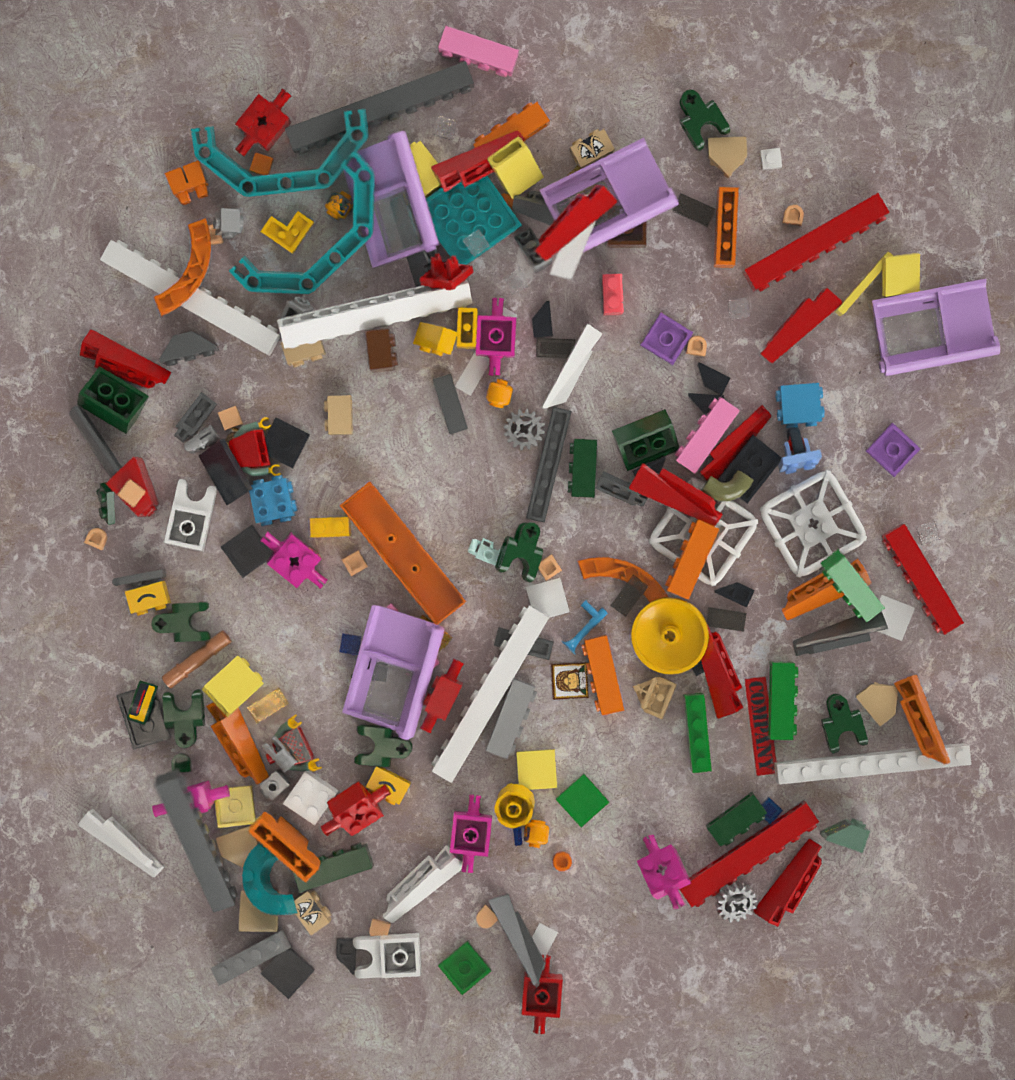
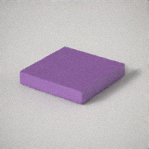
(666, 339)
(892, 449)

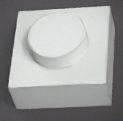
(770, 159)

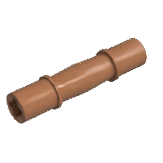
(196, 659)

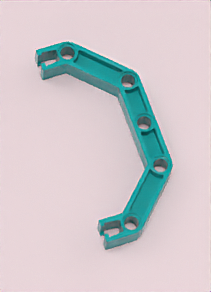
(270, 184)
(319, 272)

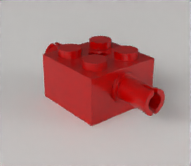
(259, 111)
(443, 697)
(355, 809)
(549, 1004)

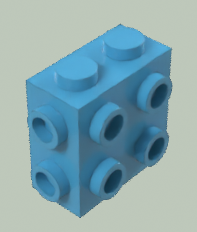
(800, 404)
(272, 500)

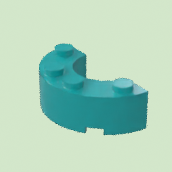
(258, 885)

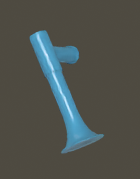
(593, 622)

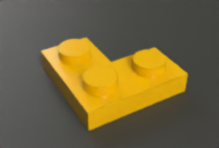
(288, 236)

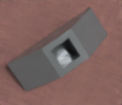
(528, 243)
(186, 347)

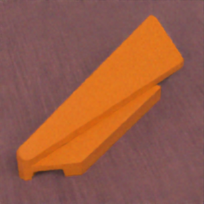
(816, 593)
(921, 719)
(238, 743)

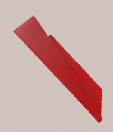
(471, 164)
(574, 220)
(800, 323)
(122, 361)
(732, 444)
(675, 493)
(721, 677)
(790, 885)

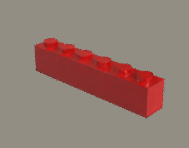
(922, 579)

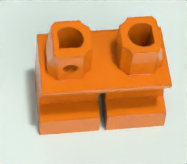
(196, 182)

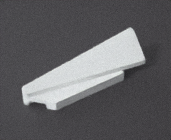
(572, 367)
(121, 841)
(421, 882)

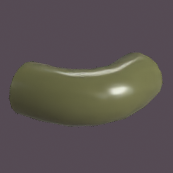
(730, 490)

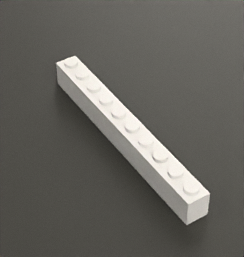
(200, 303)
(370, 313)
(491, 692)
(866, 764)

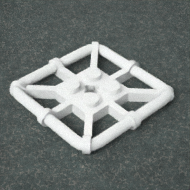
(801, 519)
(723, 529)

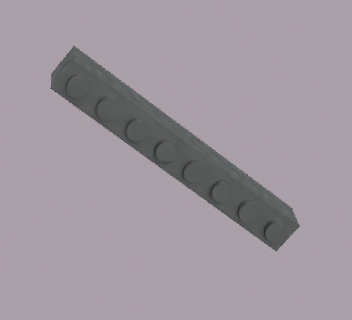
(195, 840)

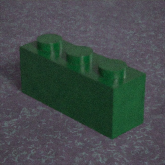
(583, 468)
(736, 819)

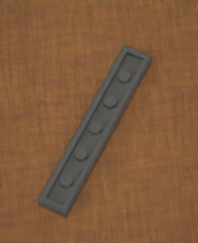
(548, 464)

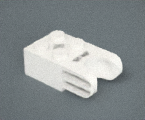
(190, 512)
(384, 952)

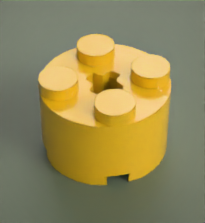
(514, 795)

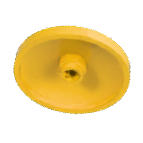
(670, 635)

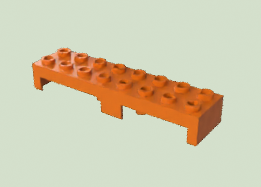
(403, 553)

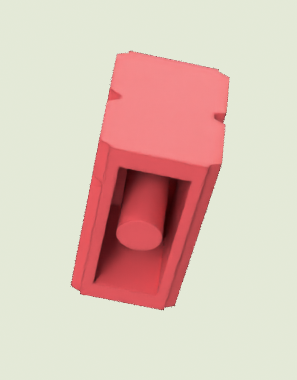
(612, 294)

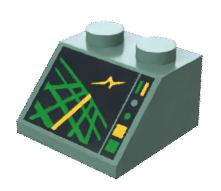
(848, 834)

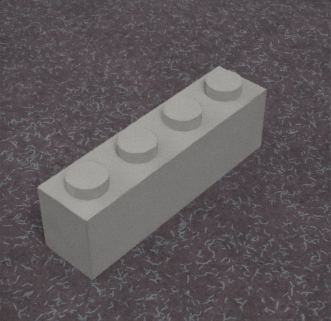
(510, 718)
(250, 957)

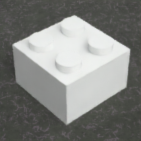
(310, 797)

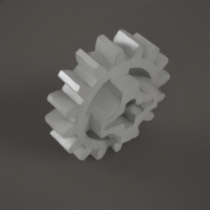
(513, 437)
(736, 902)

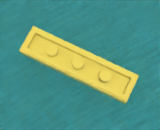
(861, 287)

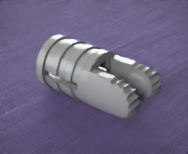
(202, 440)
(283, 757)

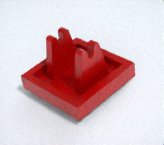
(445, 274)

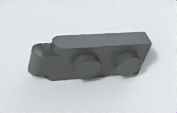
(194, 417)
(619, 489)
(137, 579)

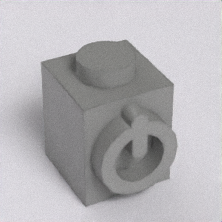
(228, 222)
(296, 307)
(274, 784)

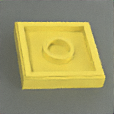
(900, 274)
(537, 769)
(237, 808)

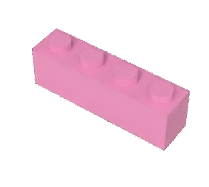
(478, 51)
(707, 434)

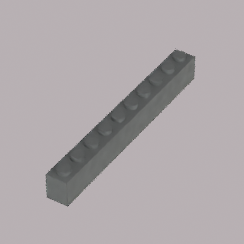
(381, 107)

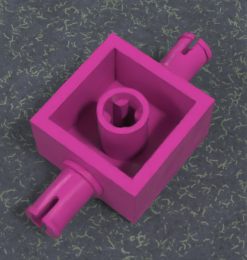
(496, 349)
(295, 572)
(203, 797)
(460, 840)
(675, 873)

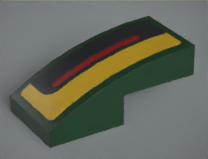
(142, 702)

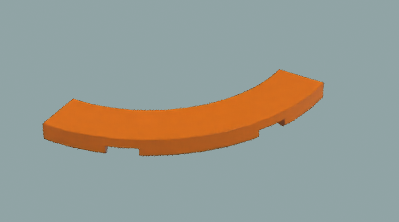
(194, 272)
(621, 570)

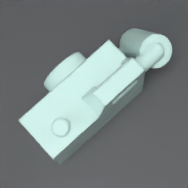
(484, 553)

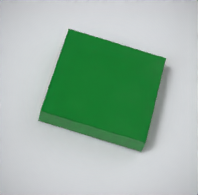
(582, 800)
(464, 967)

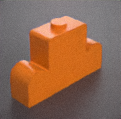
(285, 844)

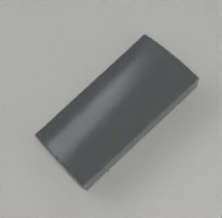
(95, 440)

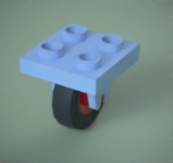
(798, 453)

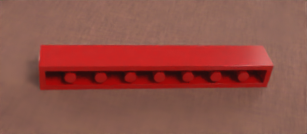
(815, 242)
(749, 853)

